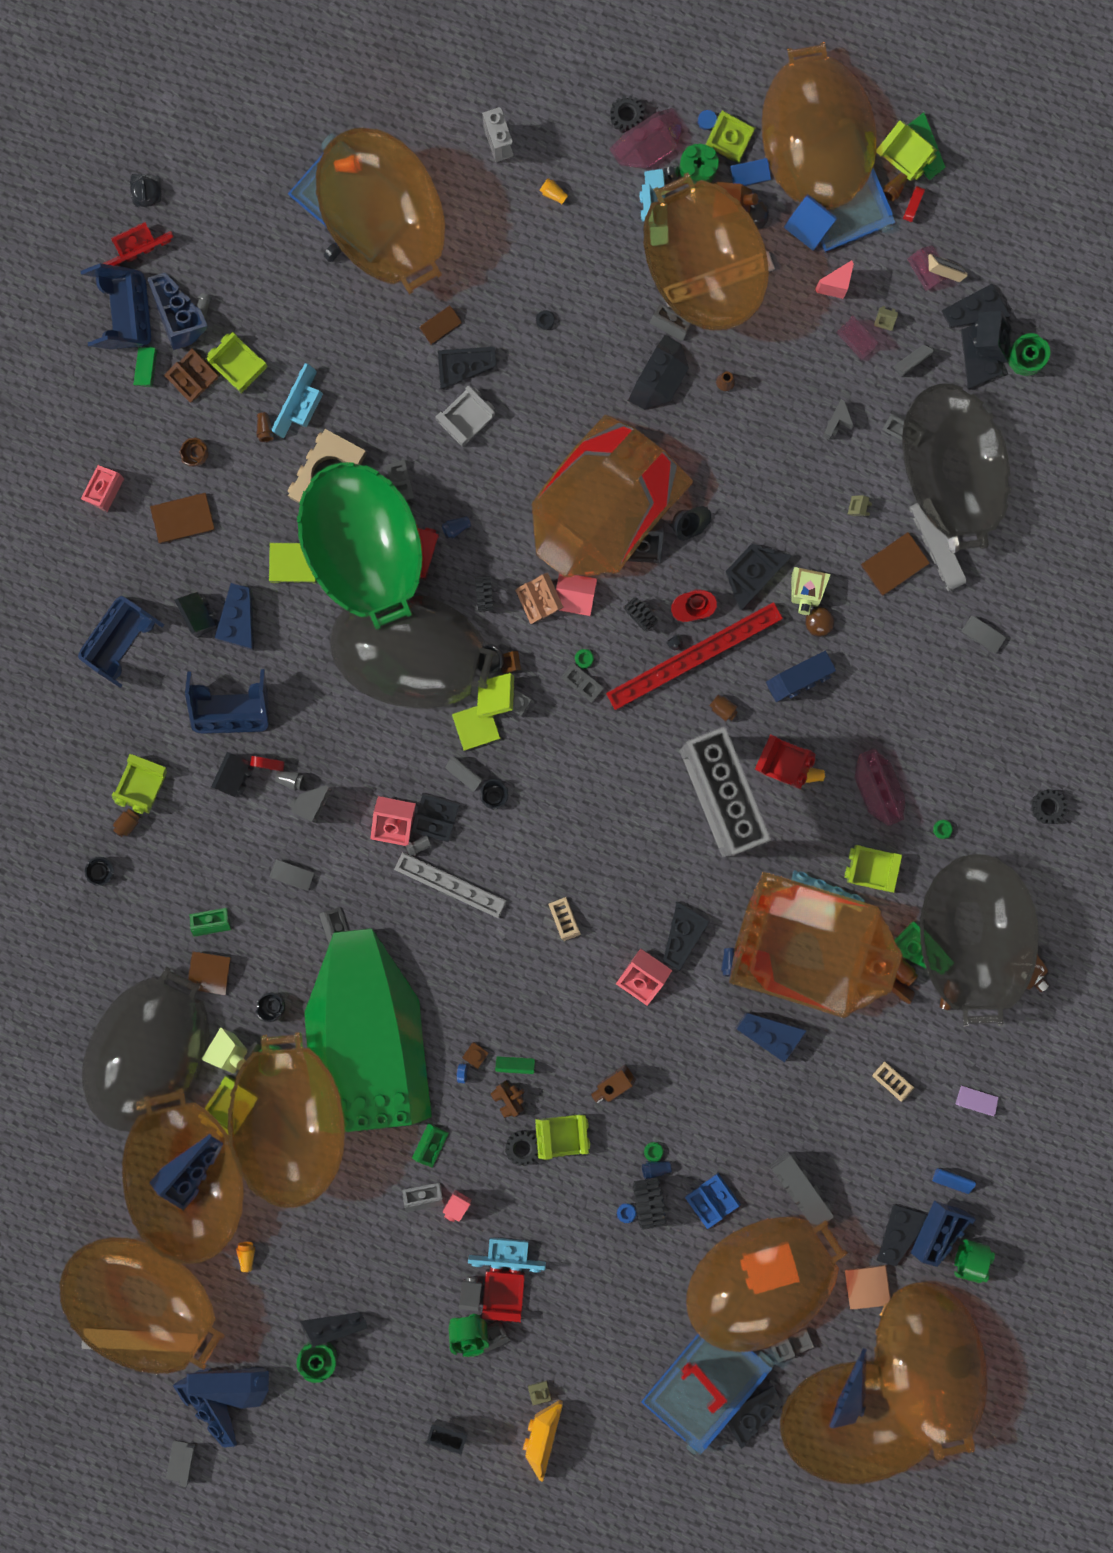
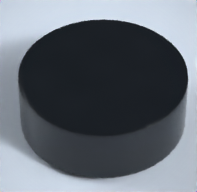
(332, 252)
(545, 320)

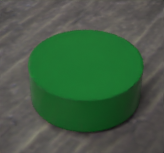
(584, 658)
(942, 829)
(653, 1151)

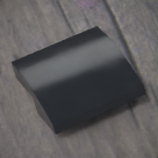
(435, 817)

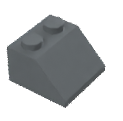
(311, 803)

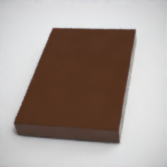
(182, 518)
(895, 564)

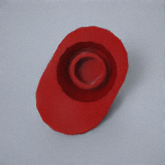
(694, 605)

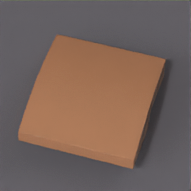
(539, 598)
(867, 1287)

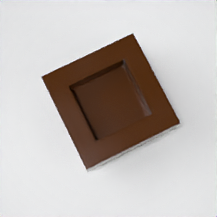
(511, 662)
(475, 1055)

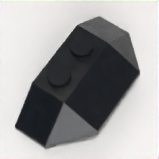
(661, 375)

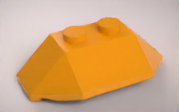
(541, 1438)

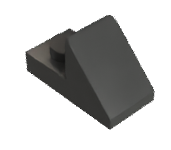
(839, 416)

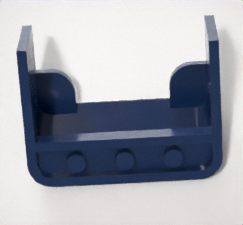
(127, 304)
(114, 637)
(227, 712)

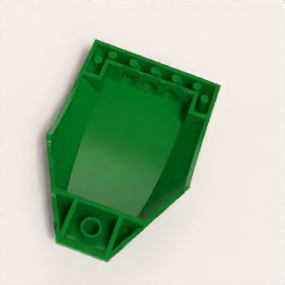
(369, 1034)

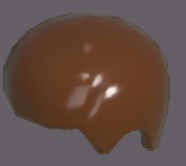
(198, 447)
(819, 621)

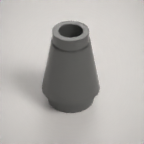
(292, 780)

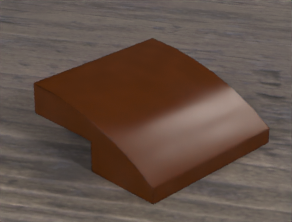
(192, 375)
(210, 971)

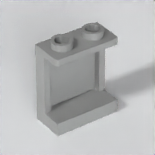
(497, 134)
(466, 416)

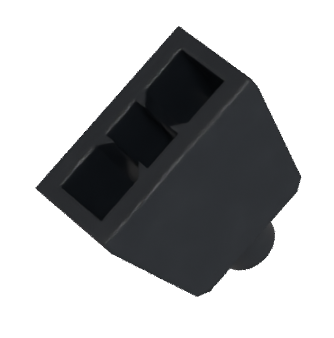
(447, 1436)

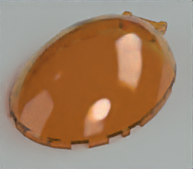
(818, 129)
(381, 206)
(705, 255)
(286, 1123)
(216, 1210)
(762, 1283)
(137, 1306)
(932, 1367)
(852, 1453)

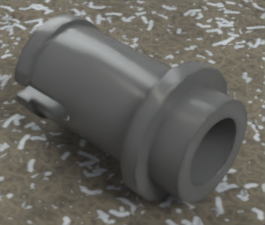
(203, 303)
(418, 846)

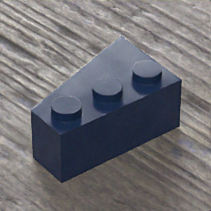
(237, 618)
(801, 676)
(771, 1035)
(939, 1233)

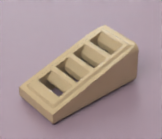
(571, 934)
(905, 1093)

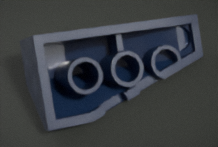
(179, 315)
(182, 1176)
(232, 1387)
(853, 1395)
(209, 1411)

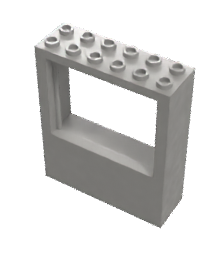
(723, 792)

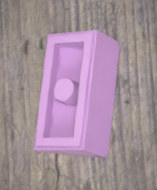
(977, 1101)

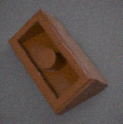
(440, 325)
(903, 991)

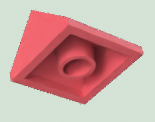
(837, 282)
(102, 488)
(576, 593)

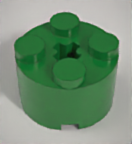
(705, 157)
(1035, 346)
(973, 1261)
(468, 1335)
(307, 1365)

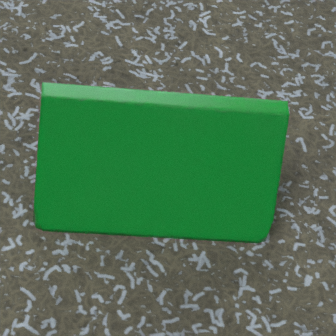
(145, 367)
(209, 922)
(515, 1065)
(430, 1145)

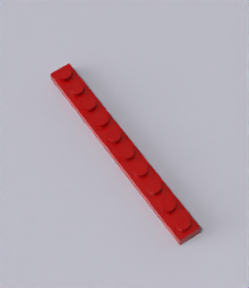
(694, 656)

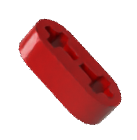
(913, 204)
(267, 763)

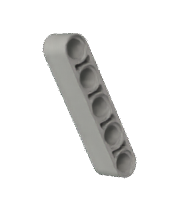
(946, 561)

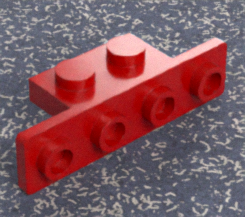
(135, 242)

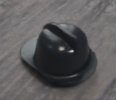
(145, 190)
(690, 522)

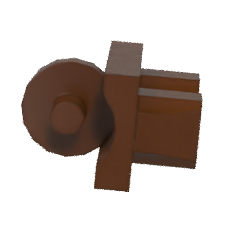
(511, 1097)

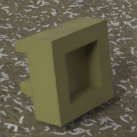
(885, 318)
(859, 505)
(539, 1392)

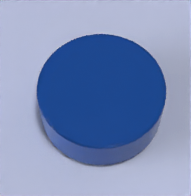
(707, 119)
(462, 1073)
(626, 1212)

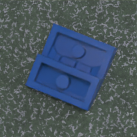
(810, 222)
(712, 1200)

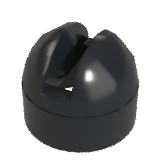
(671, 172)
(675, 642)

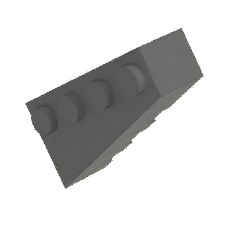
(801, 1191)

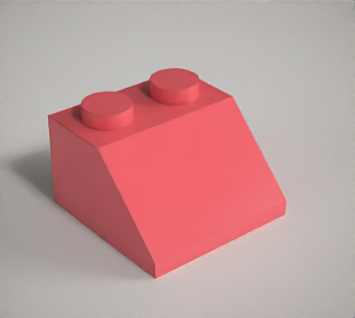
(392, 821)
(644, 977)

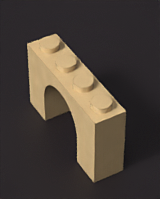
(327, 447)

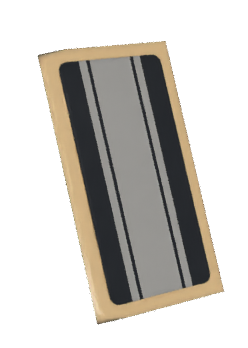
(946, 268)

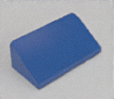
(750, 172)
(953, 1181)

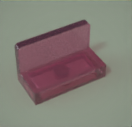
(920, 265)
(857, 338)

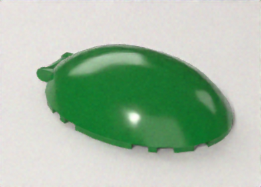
(360, 541)

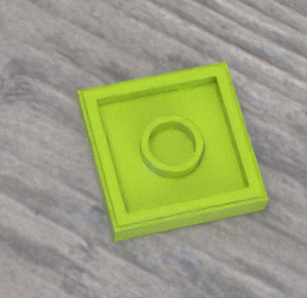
(730, 136)
(497, 697)
(474, 730)

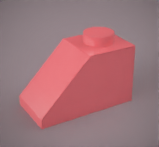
(456, 1206)

